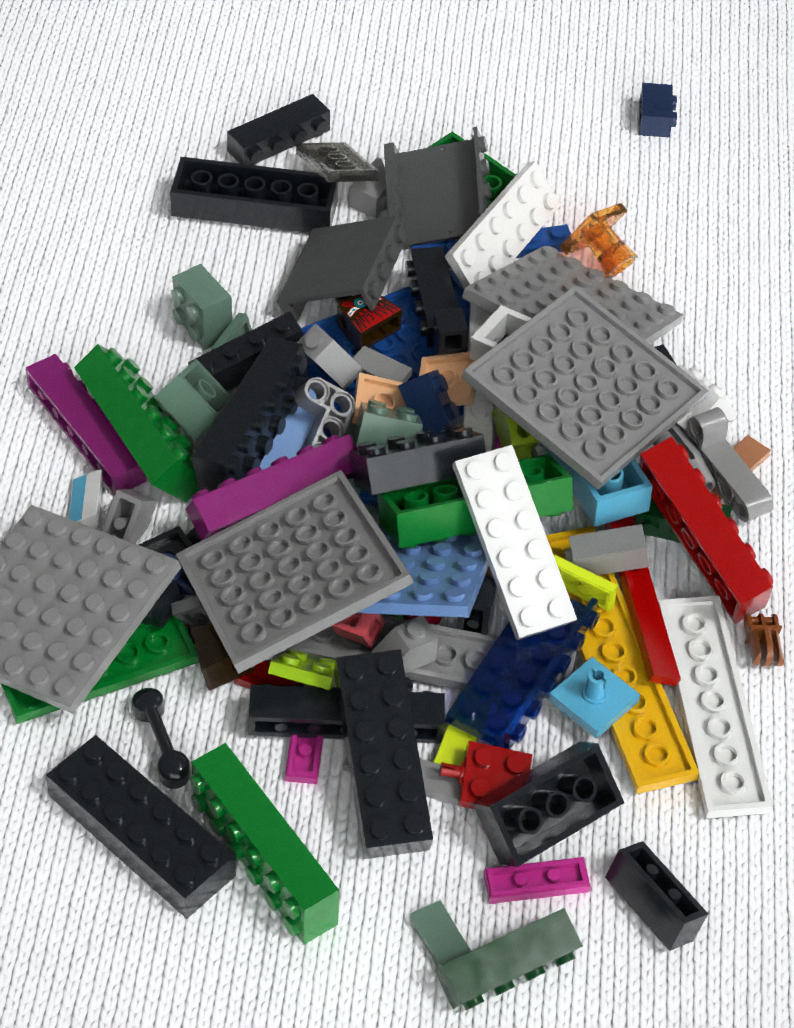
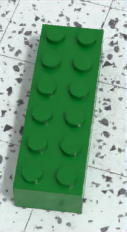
(140, 421)
(440, 511)
(264, 844)

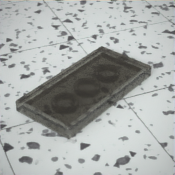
(337, 162)

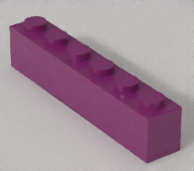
(83, 422)
(262, 488)

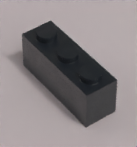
(656, 895)

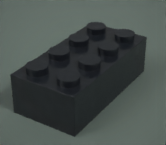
(413, 460)
(548, 803)

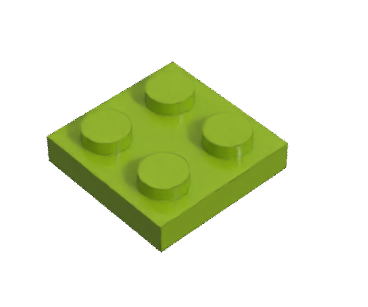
(305, 670)

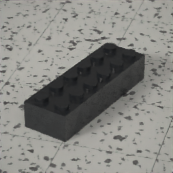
(252, 195)
(252, 415)
(382, 754)
(141, 826)

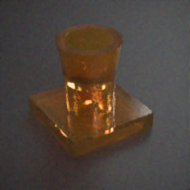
(602, 240)

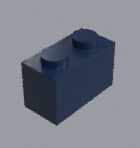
(657, 109)
(430, 401)

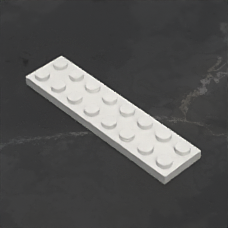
(715, 709)

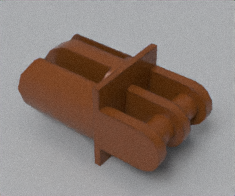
(764, 639)

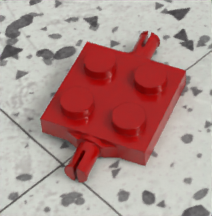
(485, 770)

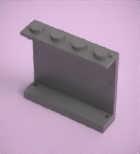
(437, 188)
(344, 263)

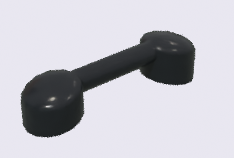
(172, 765)

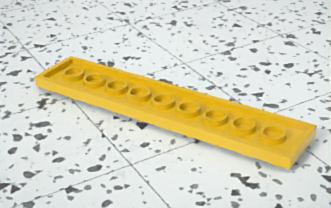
(649, 732)

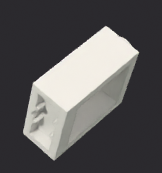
(494, 329)

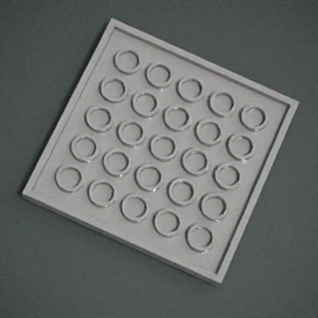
(545, 275)
(585, 386)
(292, 570)
(70, 604)

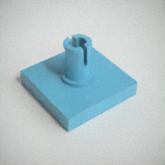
(594, 697)

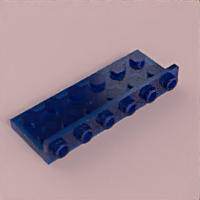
(516, 678)

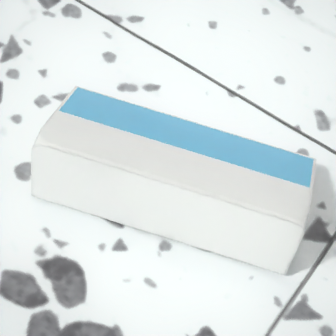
(86, 499)

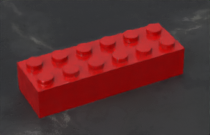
(705, 530)

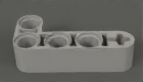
(324, 409)
(732, 475)

